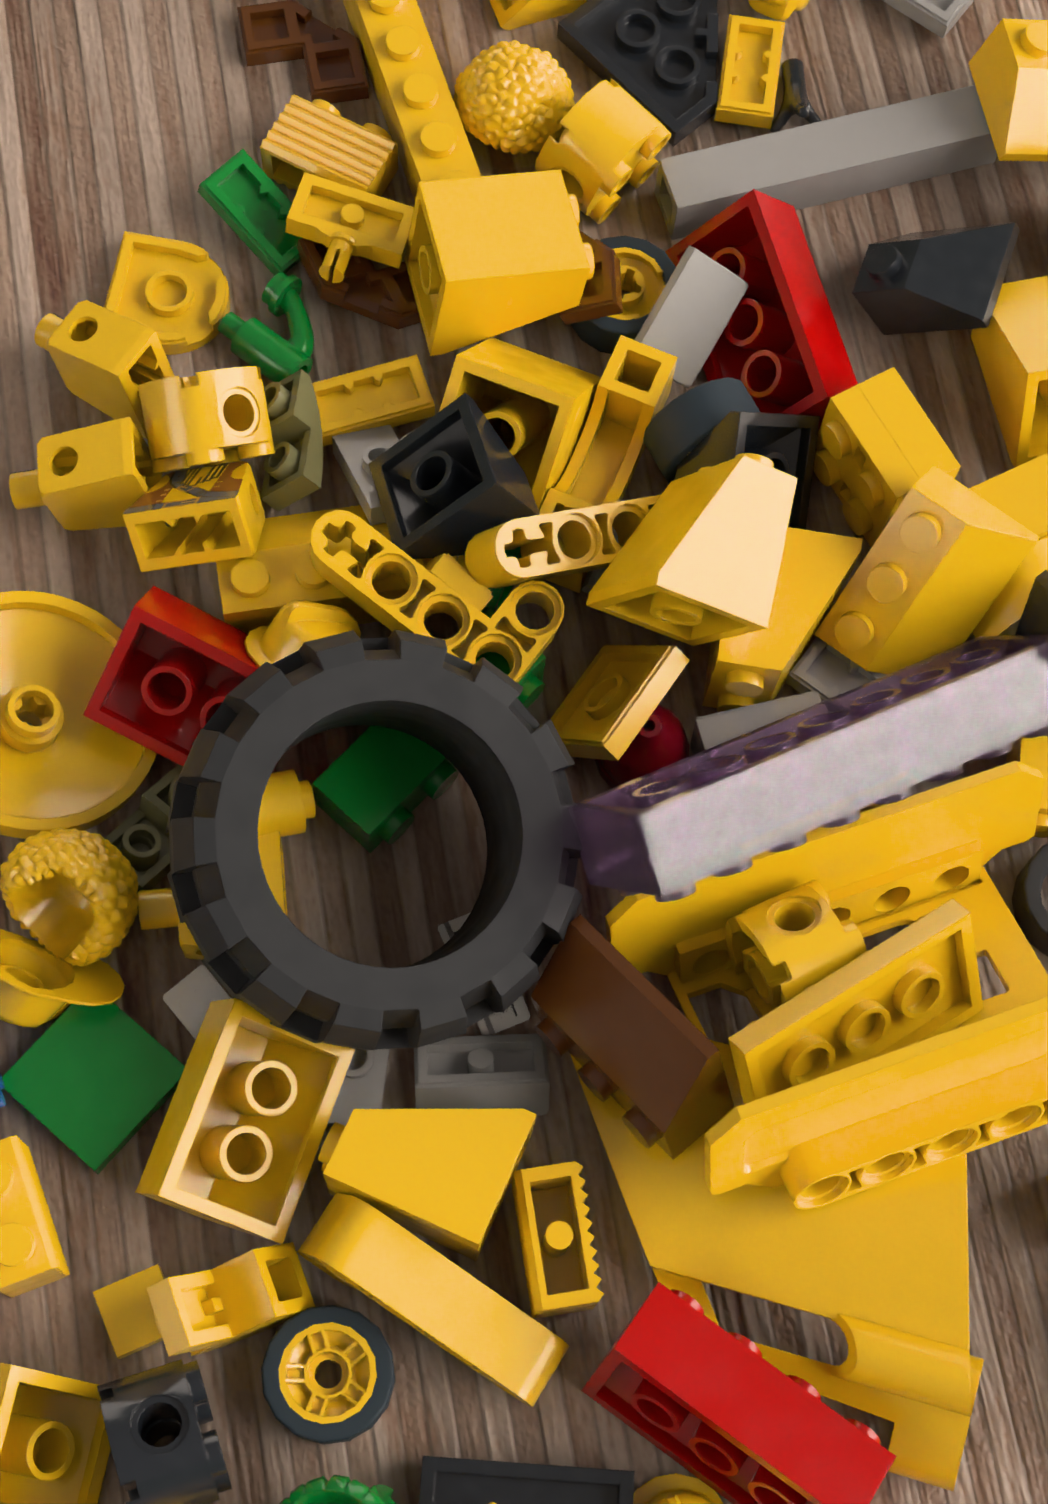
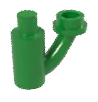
(265, 348)

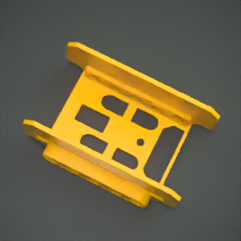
(914, 1101)

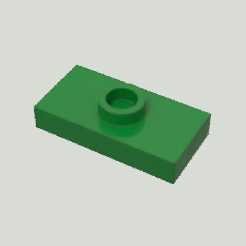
(253, 210)

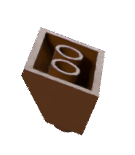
(630, 1042)

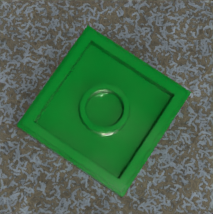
(94, 1080)

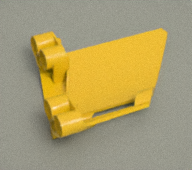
(875, 1263)

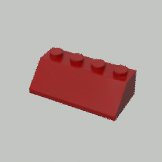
(783, 329)
(731, 1412)

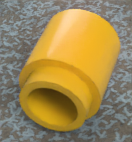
(286, 805)

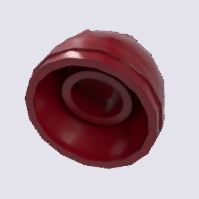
(654, 747)

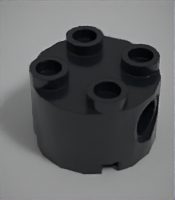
(156, 1405)

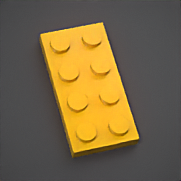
(877, 1003)

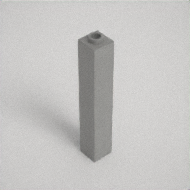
(828, 158)

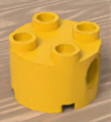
(604, 147)
(206, 418)
(790, 944)

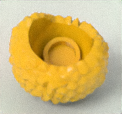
(513, 97)
(71, 893)

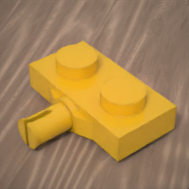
(348, 224)

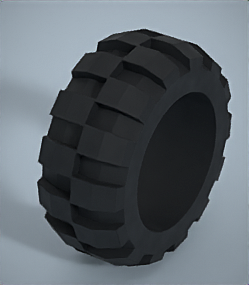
(494, 744)

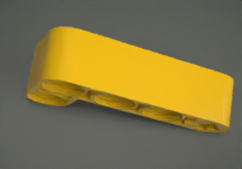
(583, 530)
(430, 595)
(434, 1296)

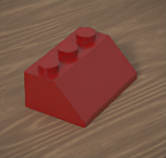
(168, 674)

